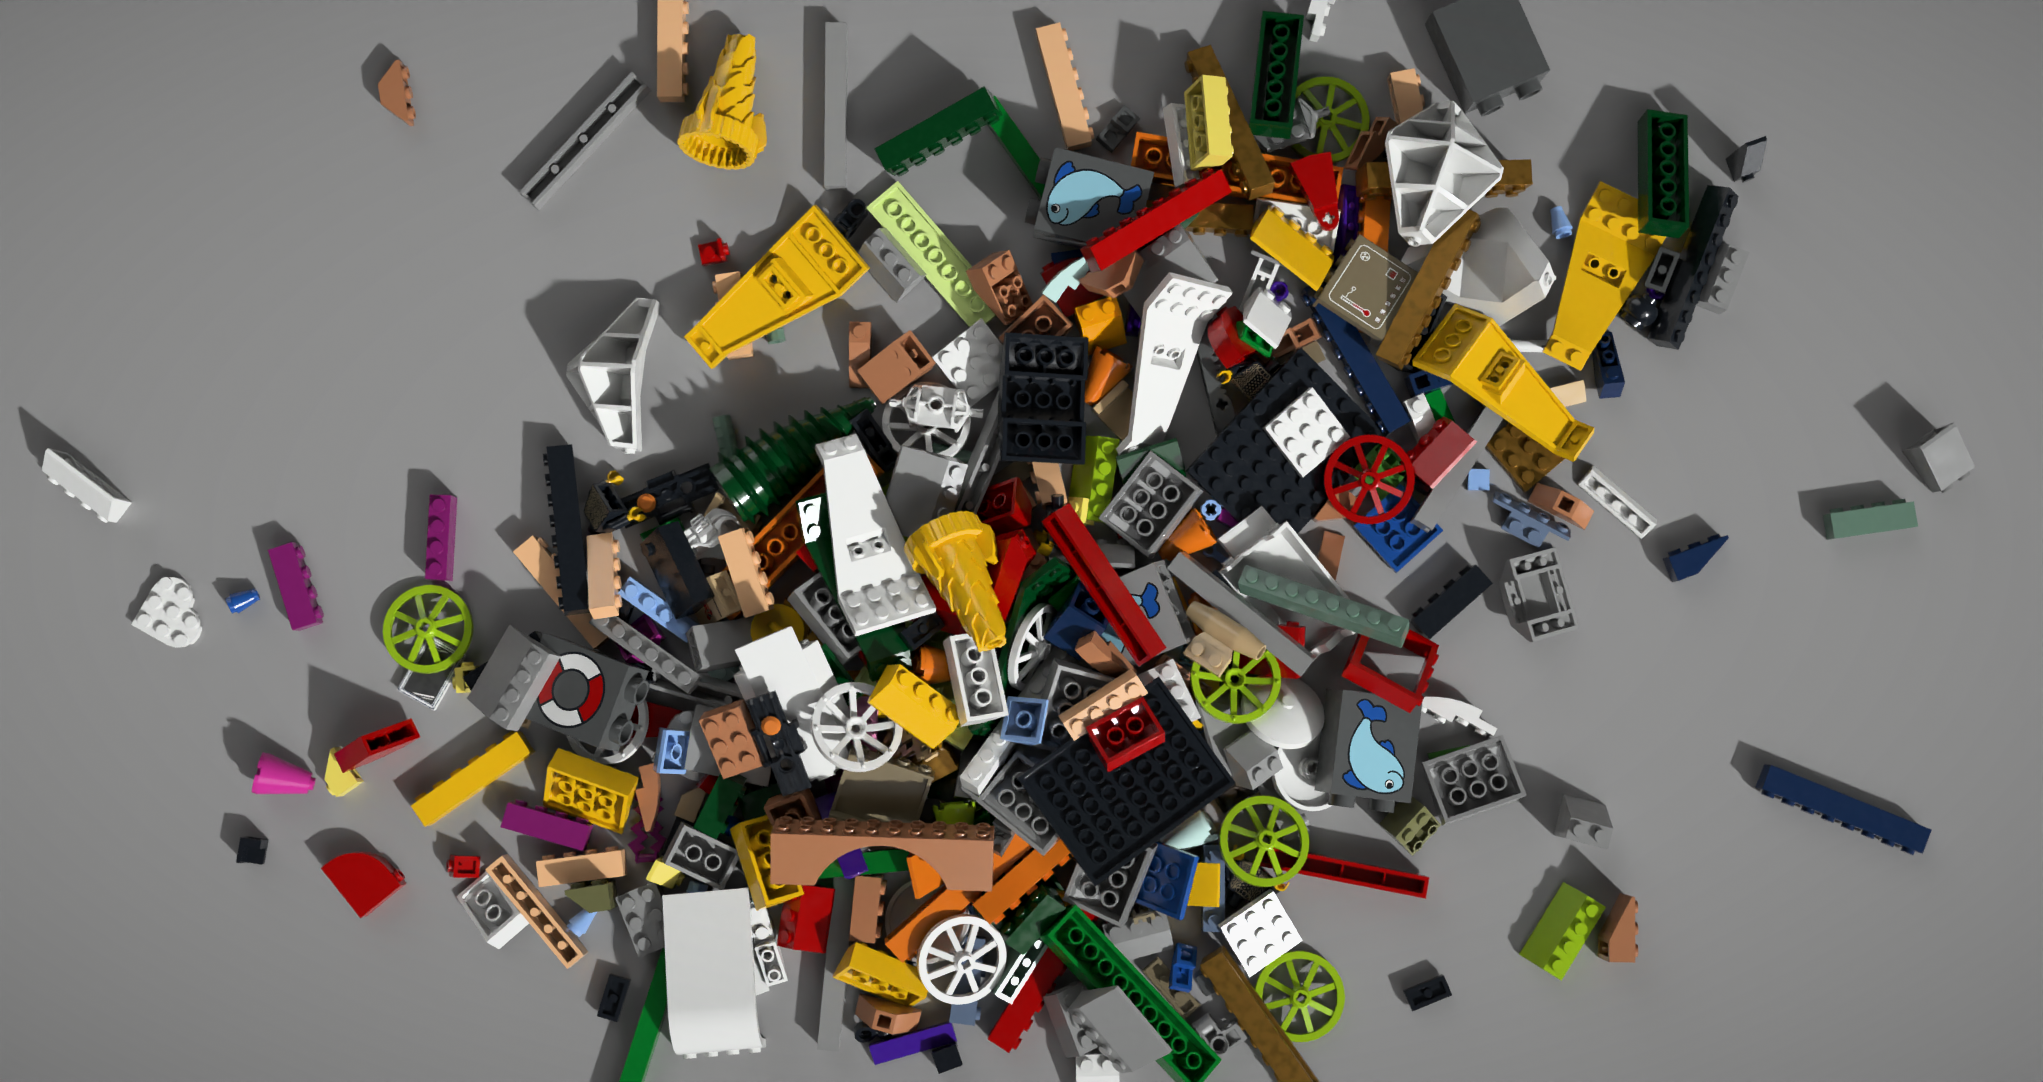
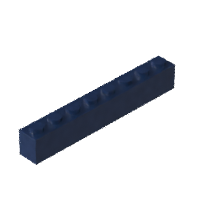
(1359, 365)
(1843, 808)

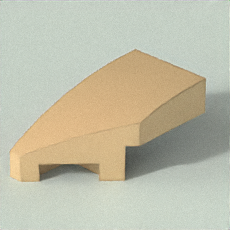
(690, 804)

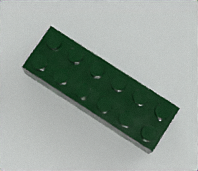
(1276, 74)
(939, 132)
(1663, 174)

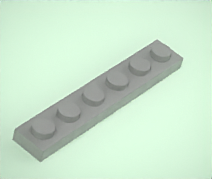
(648, 652)

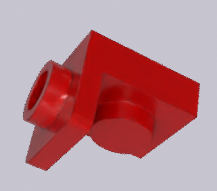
(713, 252)
(463, 866)

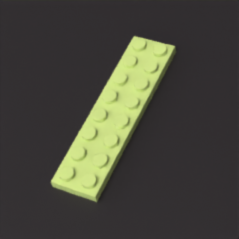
(931, 251)

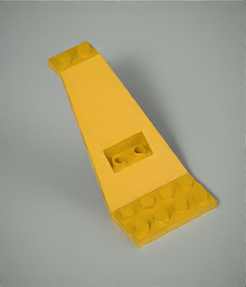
(1590, 294)
(1472, 354)

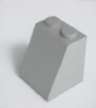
(1940, 458)
(1584, 822)

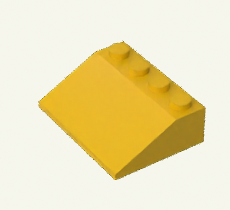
(1292, 246)
(589, 790)

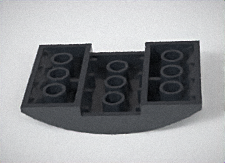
(1042, 398)

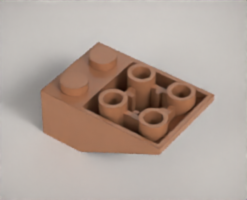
(1000, 286)
(896, 367)
(1618, 933)

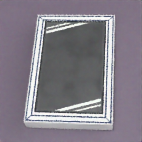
(430, 688)

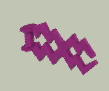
(635, 845)

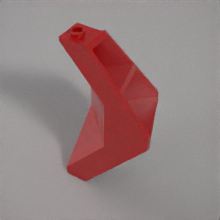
(1014, 557)

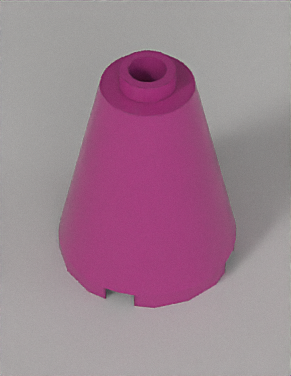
(281, 777)

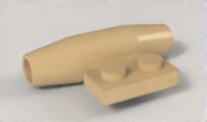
(1220, 637)

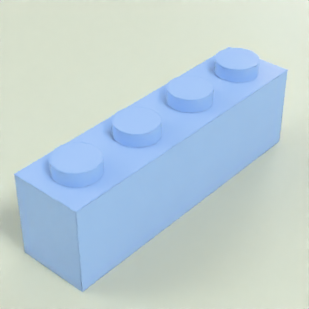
(655, 607)

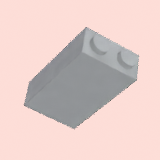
(715, 643)

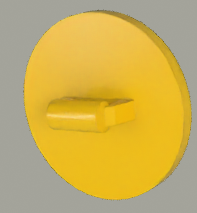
(776, 620)

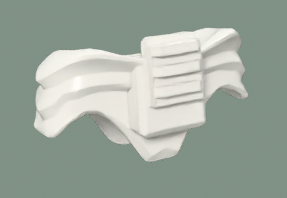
(705, 532)

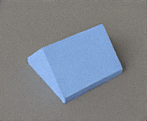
(1025, 720)
(671, 751)

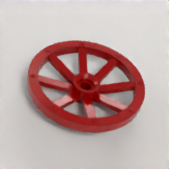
(1381, 517)

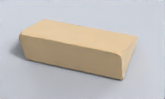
(1570, 393)

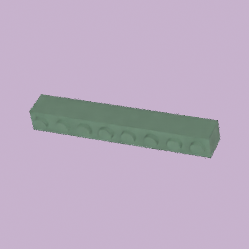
(1323, 606)

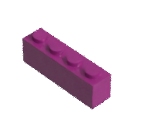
(441, 537)
(295, 586)
(546, 825)

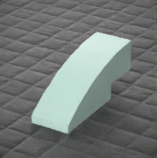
(1066, 277)

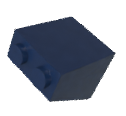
(1075, 620)

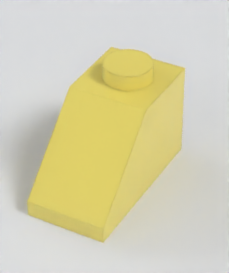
(338, 782)
(665, 875)

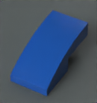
(1182, 967)

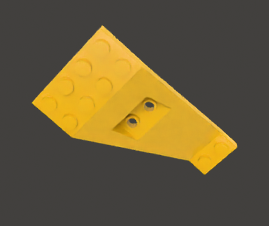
(808, 261)

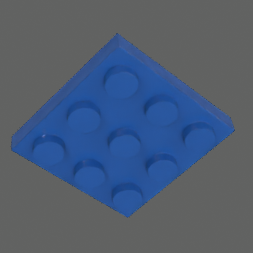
(1396, 539)
(1168, 881)

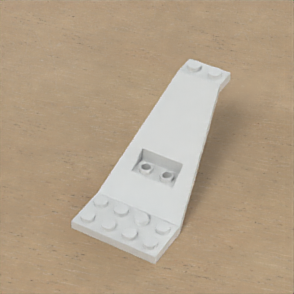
(1168, 343)
(879, 583)

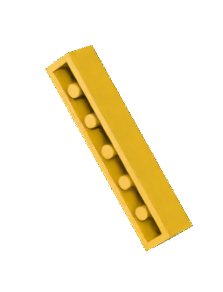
(473, 778)

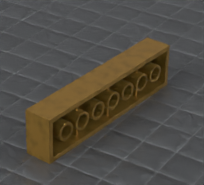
(1374, 180)

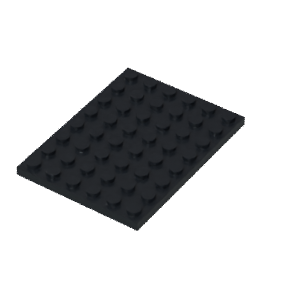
(1248, 470)
(1122, 812)

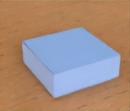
(1478, 480)

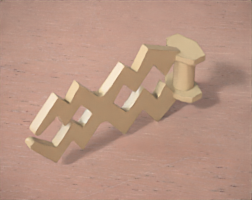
(916, 748)

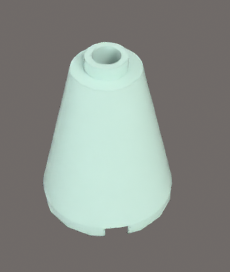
(1192, 832)

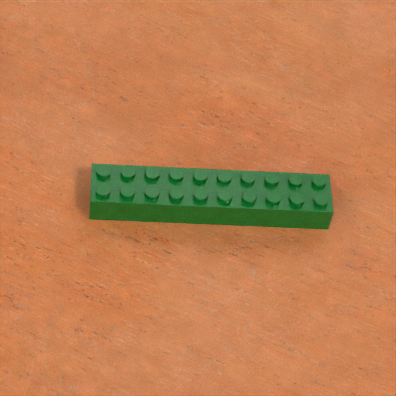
(1102, 965)

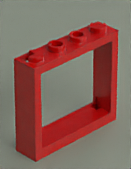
(1385, 687)

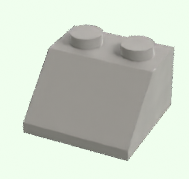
(1252, 760)

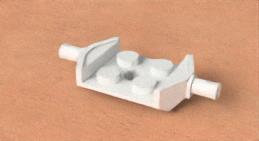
(950, 415)

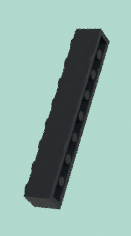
(1693, 266)
(567, 529)

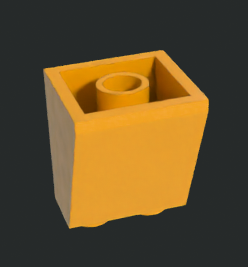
(1101, 324)

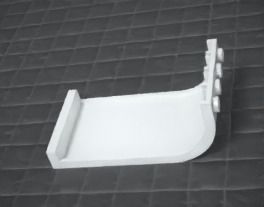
(710, 973)

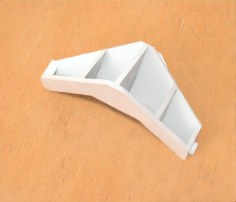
(1437, 171)
(1500, 270)
(611, 374)

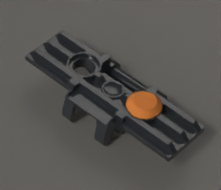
(668, 488)
(771, 720)

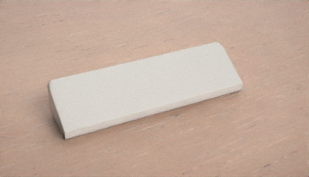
(1178, 144)
(1617, 502)

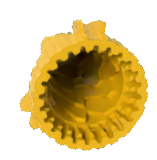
(723, 126)
(954, 558)

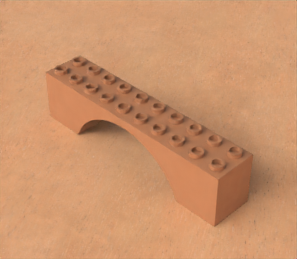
(956, 851)

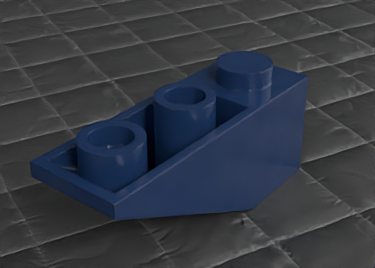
(1607, 368)
(1424, 383)
(1691, 561)

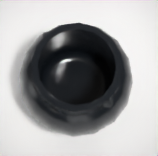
(1639, 311)

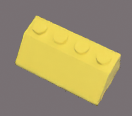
(1208, 122)

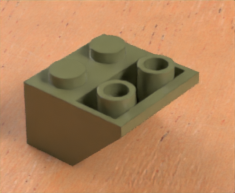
(1410, 825)
(595, 896)

